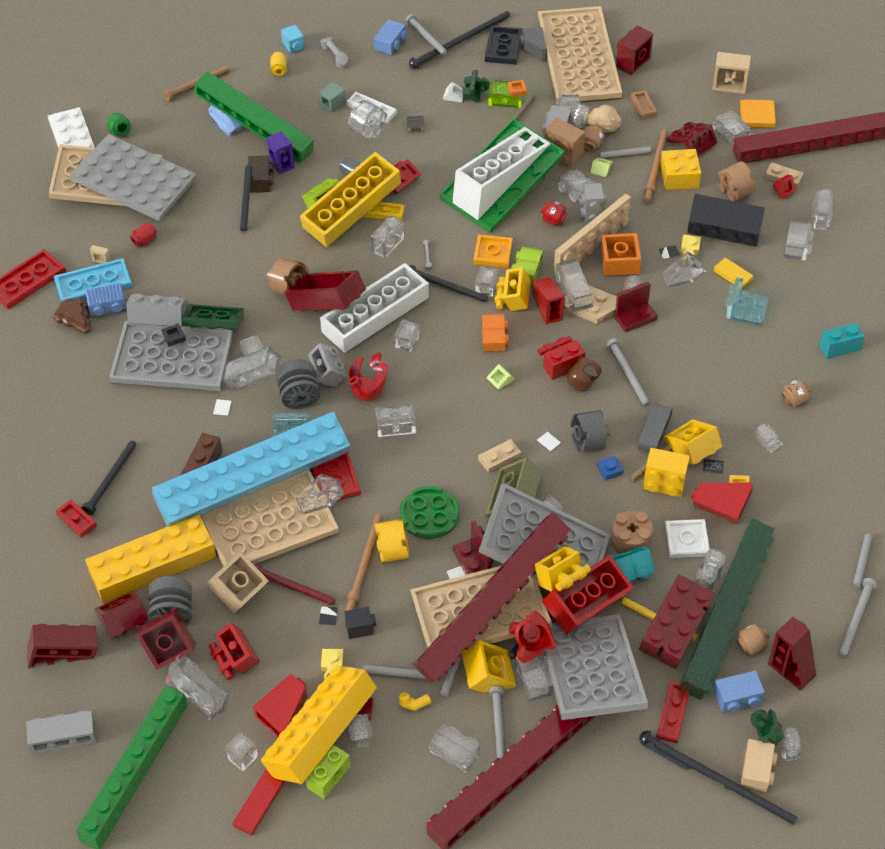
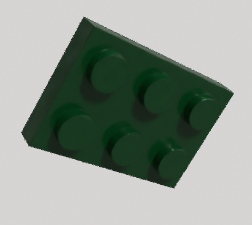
(213, 316)

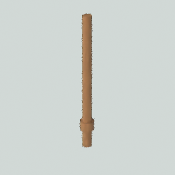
(650, 186)
(354, 595)

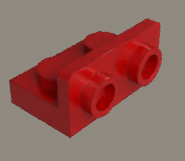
(408, 174)

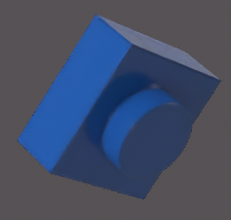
(610, 467)

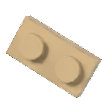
(777, 171)
(499, 455)

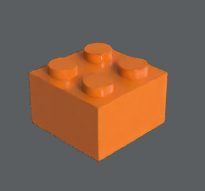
(620, 254)

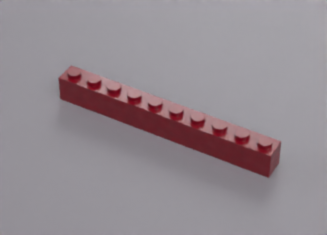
(810, 138)
(490, 598)
(502, 778)

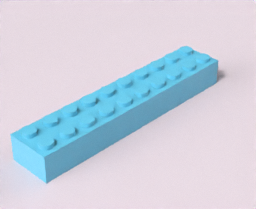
(251, 469)

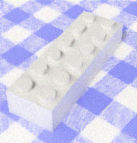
(375, 308)

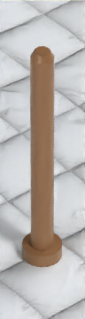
(170, 93)

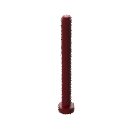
(296, 586)

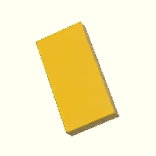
(730, 271)

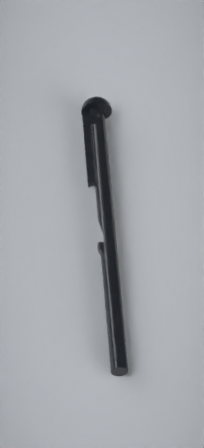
(414, 63)
(684, 761)

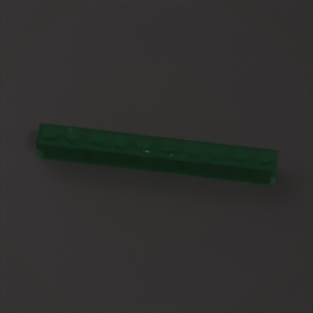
(726, 610)

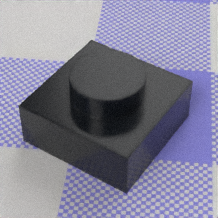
(173, 335)

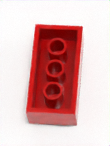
(588, 596)

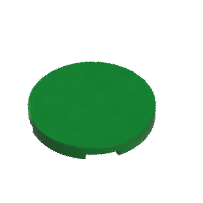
(429, 512)

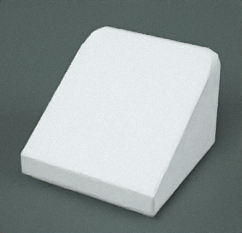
(453, 93)

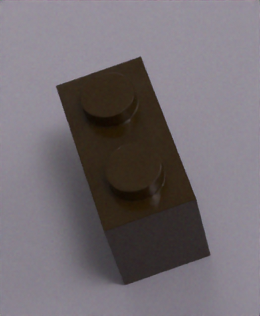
(261, 172)

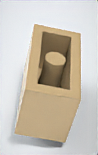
(757, 766)

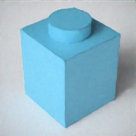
(292, 39)

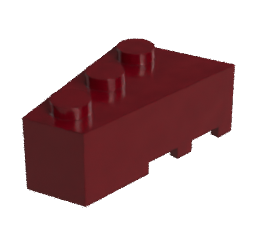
(61, 642)
(793, 654)

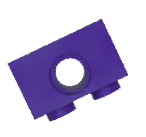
(280, 152)

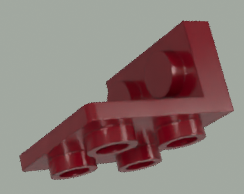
(695, 136)
(634, 308)
(468, 552)

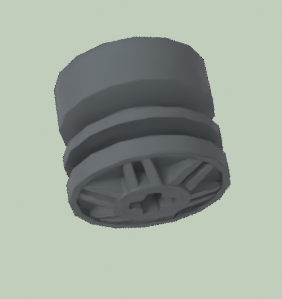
(298, 384)
(170, 593)

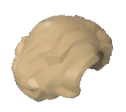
(606, 118)

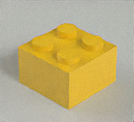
(680, 169)
(666, 472)

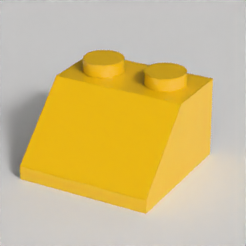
(694, 439)
(488, 667)

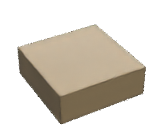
(100, 254)

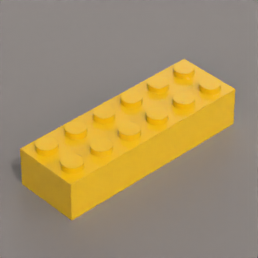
(350, 199)
(151, 557)
(318, 724)

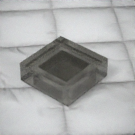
(415, 123)

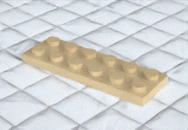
(589, 237)

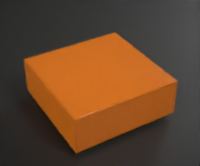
(517, 88)

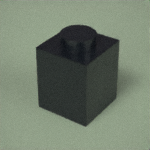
(359, 622)

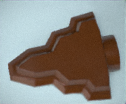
(74, 315)

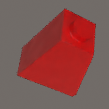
(548, 299)
(723, 499)
(281, 704)

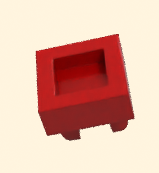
(784, 186)

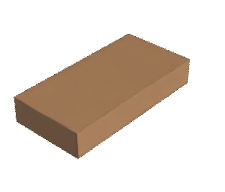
(643, 104)

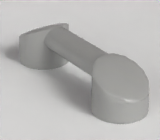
(342, 59)

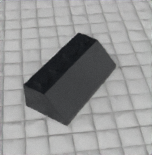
(725, 220)

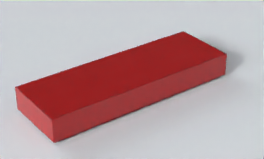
(672, 713)
(258, 803)

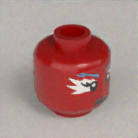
(554, 213)

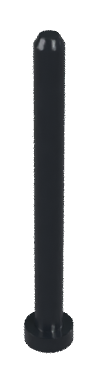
(449, 285)
(89, 507)

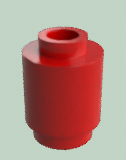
(143, 234)

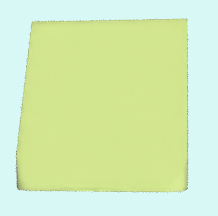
(601, 167)
(500, 377)

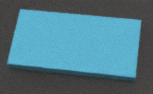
(75, 283)

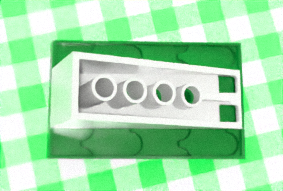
(501, 175)

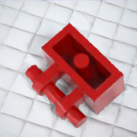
(560, 356)
(236, 648)

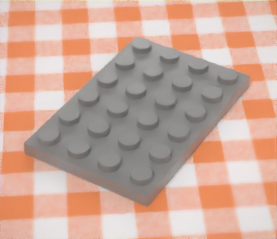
(133, 177)
(192, 364)
(517, 516)
(594, 670)

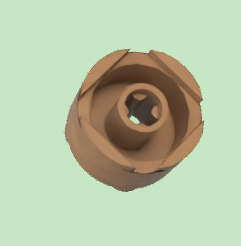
(736, 181)
(285, 273)
(631, 531)

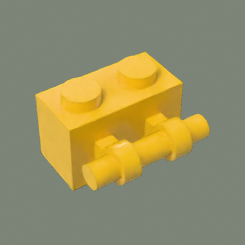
(513, 290)
(560, 569)

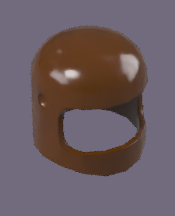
(578, 378)

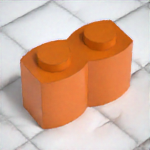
(494, 332)

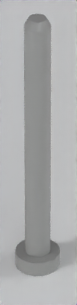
(411, 20)
(613, 345)
(869, 585)
(496, 693)

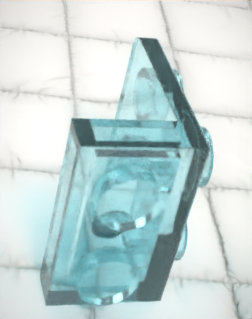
(745, 305)

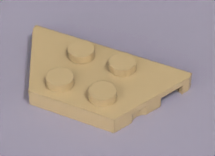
(603, 306)

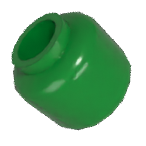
(118, 124)

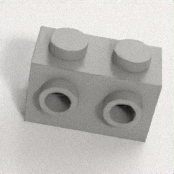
(592, 202)
(327, 365)

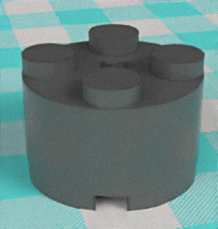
(589, 430)

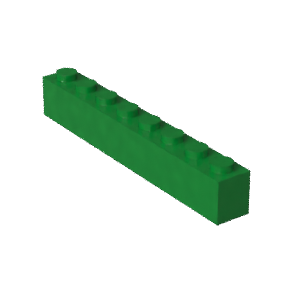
(250, 113)
(131, 768)

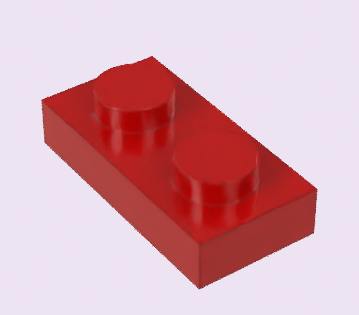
(76, 518)

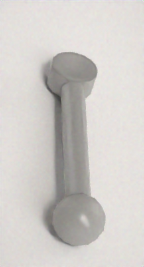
(428, 265)

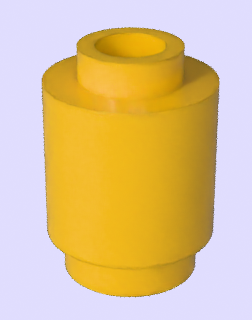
(278, 64)

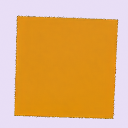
(758, 113)
(493, 251)

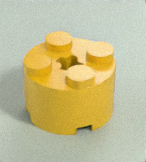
(392, 540)

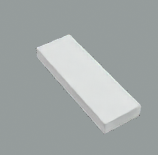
(357, 97)

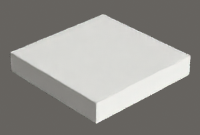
(687, 538)

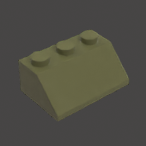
(520, 475)

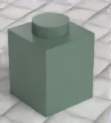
(332, 97)

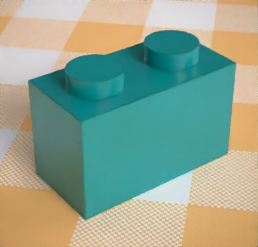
(841, 340)

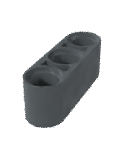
(655, 427)

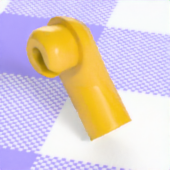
(413, 704)

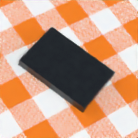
(503, 45)

